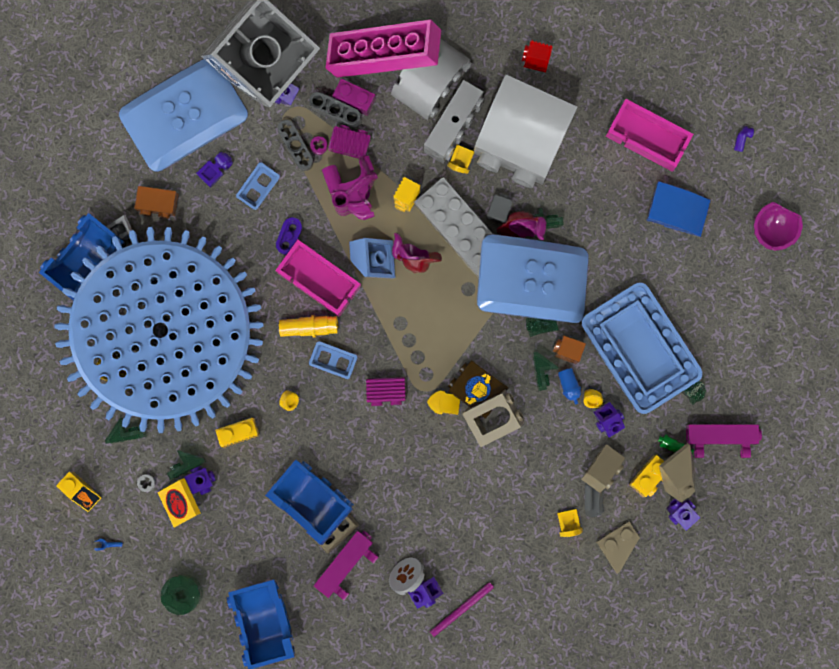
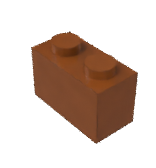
(156, 201)
(569, 349)

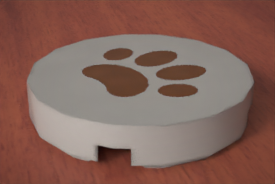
(406, 576)

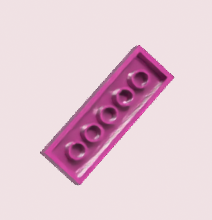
(383, 48)

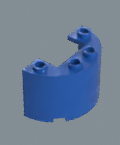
(81, 246)
(310, 501)
(262, 624)

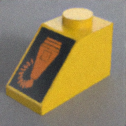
(78, 491)

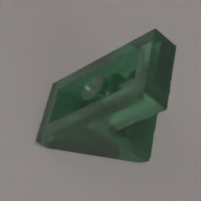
(540, 365)
(119, 434)
(189, 462)

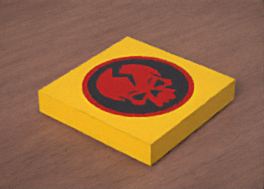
(179, 502)

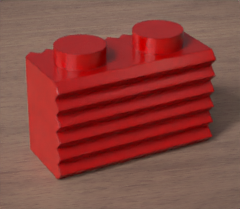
(537, 56)

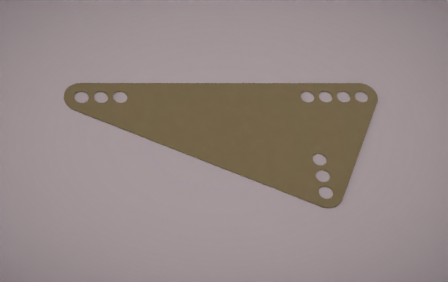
(429, 301)

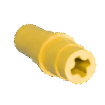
(308, 326)

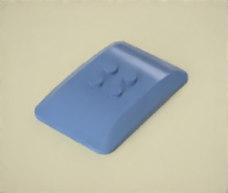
(182, 115)
(532, 279)
(641, 348)

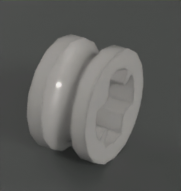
(149, 488)

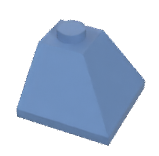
(373, 257)

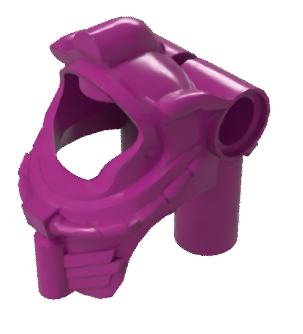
(352, 193)

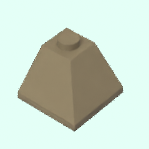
(679, 474)

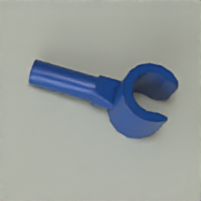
(107, 544)

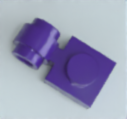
(211, 173)

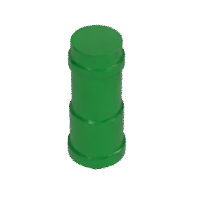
(671, 444)

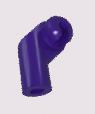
(741, 138)

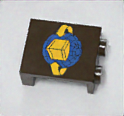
(475, 386)

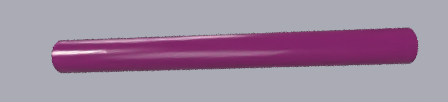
(461, 609)

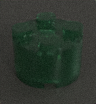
(192, 591)

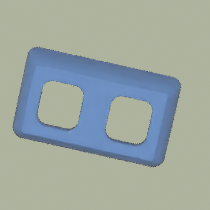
(251, 183)
(336, 353)

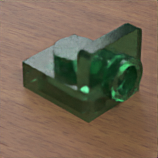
(552, 221)
(540, 326)
(695, 392)

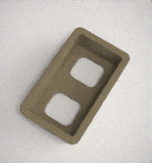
(340, 535)

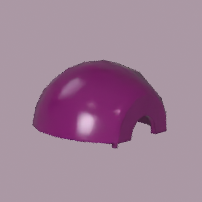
(777, 227)

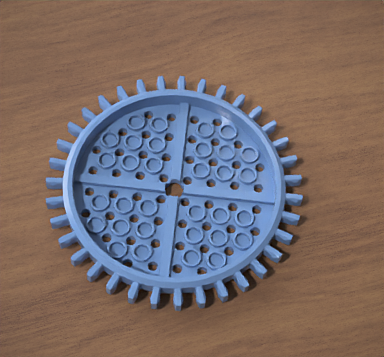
(114, 389)

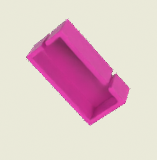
(649, 135)
(318, 278)

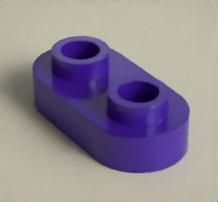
(288, 236)

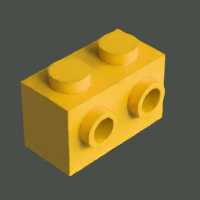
(648, 477)

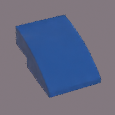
(678, 209)

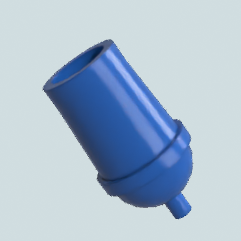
(570, 385)

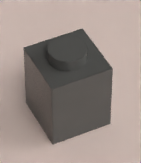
(499, 208)

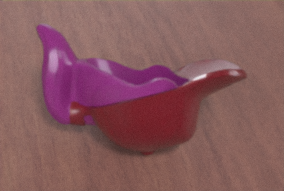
(522, 225)
(413, 257)

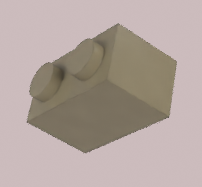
(603, 468)

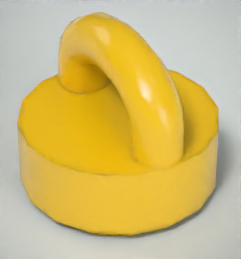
(593, 398)
(289, 400)

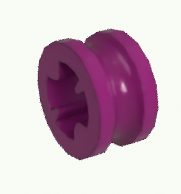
(318, 139)

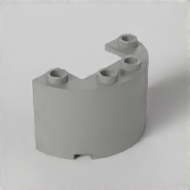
(425, 86)

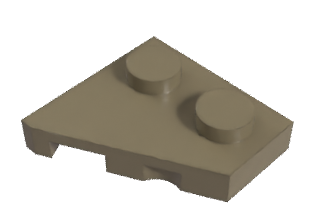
(619, 545)

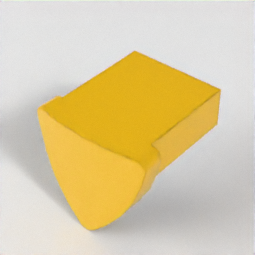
(461, 159)
(444, 403)
(569, 523)

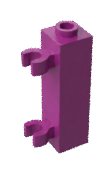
(723, 435)
(343, 564)

